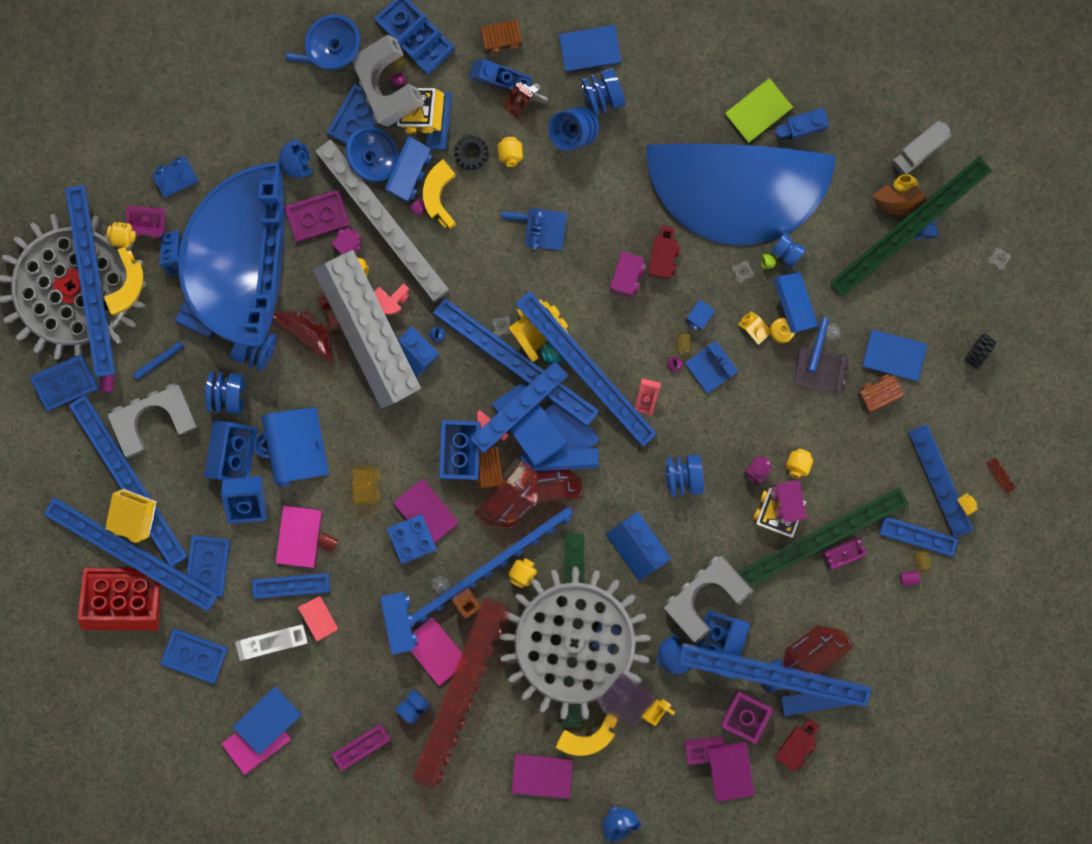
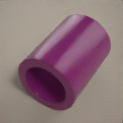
(106, 383)
(910, 578)

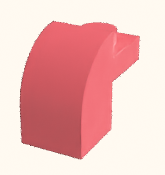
(390, 304)

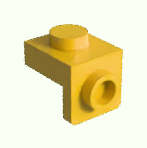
(755, 327)
(968, 503)
(657, 711)

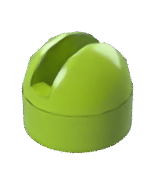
(767, 261)

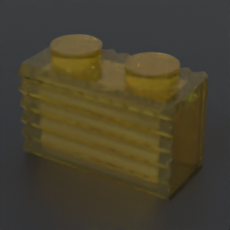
(365, 485)

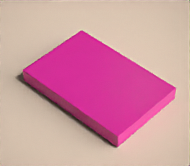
(298, 536)
(436, 651)
(246, 756)

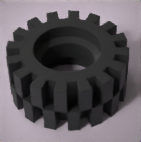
(471, 141)
(980, 351)

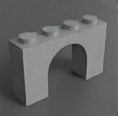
(368, 66)
(922, 148)
(125, 419)
(682, 606)

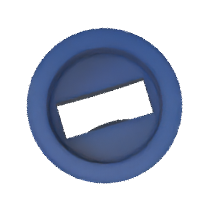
(441, 334)

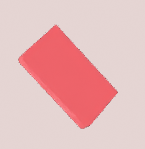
(318, 618)

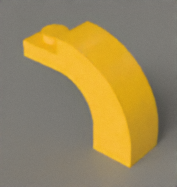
(434, 183)
(131, 290)
(590, 744)

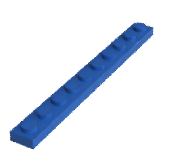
(90, 281)
(512, 360)
(585, 368)
(125, 475)
(131, 554)
(500, 561)
(774, 675)

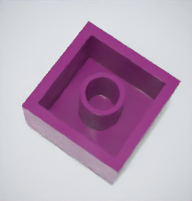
(626, 275)
(788, 502)
(746, 717)

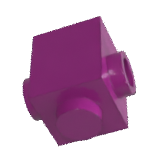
(347, 241)
(758, 470)

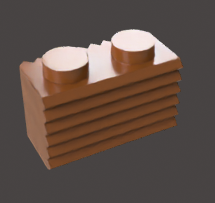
(501, 37)
(880, 393)
(489, 469)

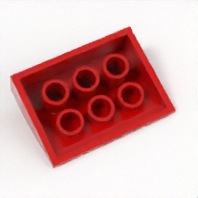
(118, 600)

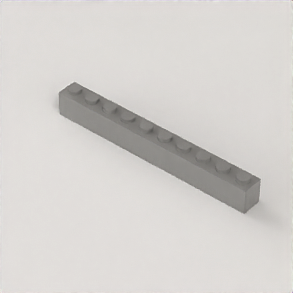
(382, 221)

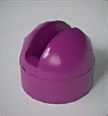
(398, 79)
(418, 207)
(670, 364)

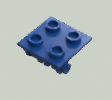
(545, 229)
(711, 367)
(411, 539)

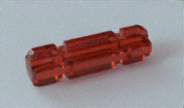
(1001, 475)

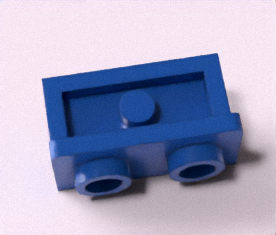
(174, 176)

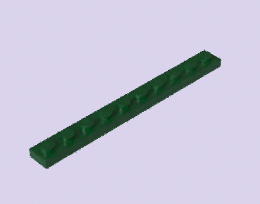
(911, 226)
(823, 537)
(573, 558)

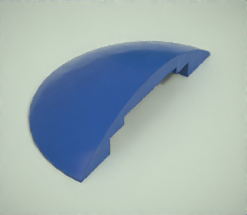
(739, 190)
(236, 255)

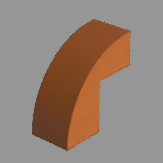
(891, 203)
(466, 602)

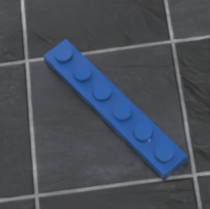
(519, 407)
(940, 480)

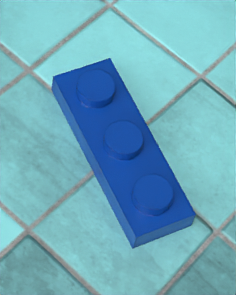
(438, 139)

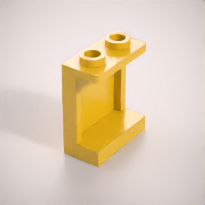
(529, 336)

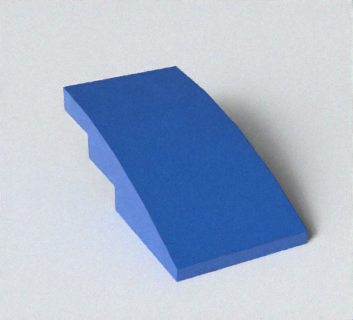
(415, 34)
(534, 430)

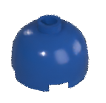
(293, 157)
(669, 655)
(619, 823)

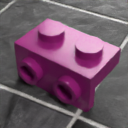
(146, 220)

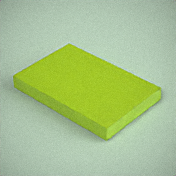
(758, 110)

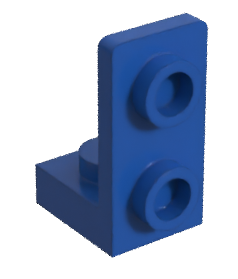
(170, 253)

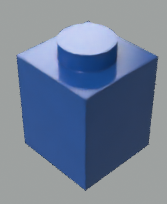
(699, 315)

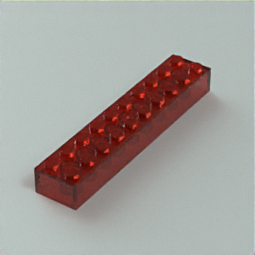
(459, 692)

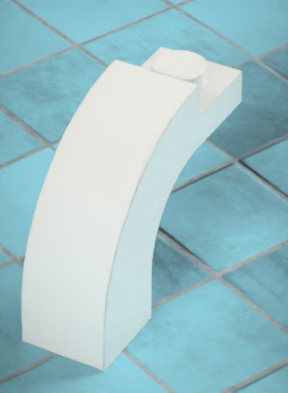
(271, 642)

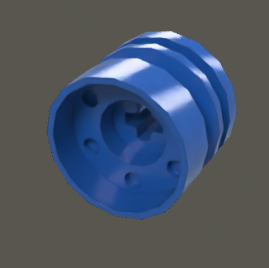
(603, 92)
(573, 128)
(257, 354)
(224, 392)
(684, 475)

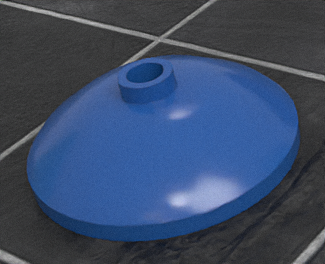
(325, 35)
(380, 150)

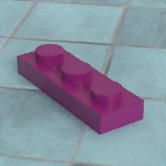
(361, 747)

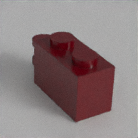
(663, 255)
(797, 746)

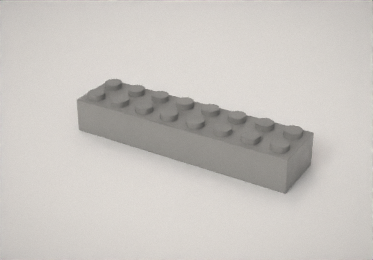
(367, 329)

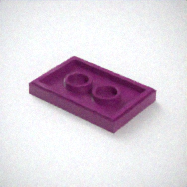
(317, 216)
(423, 500)
(731, 771)
(542, 776)

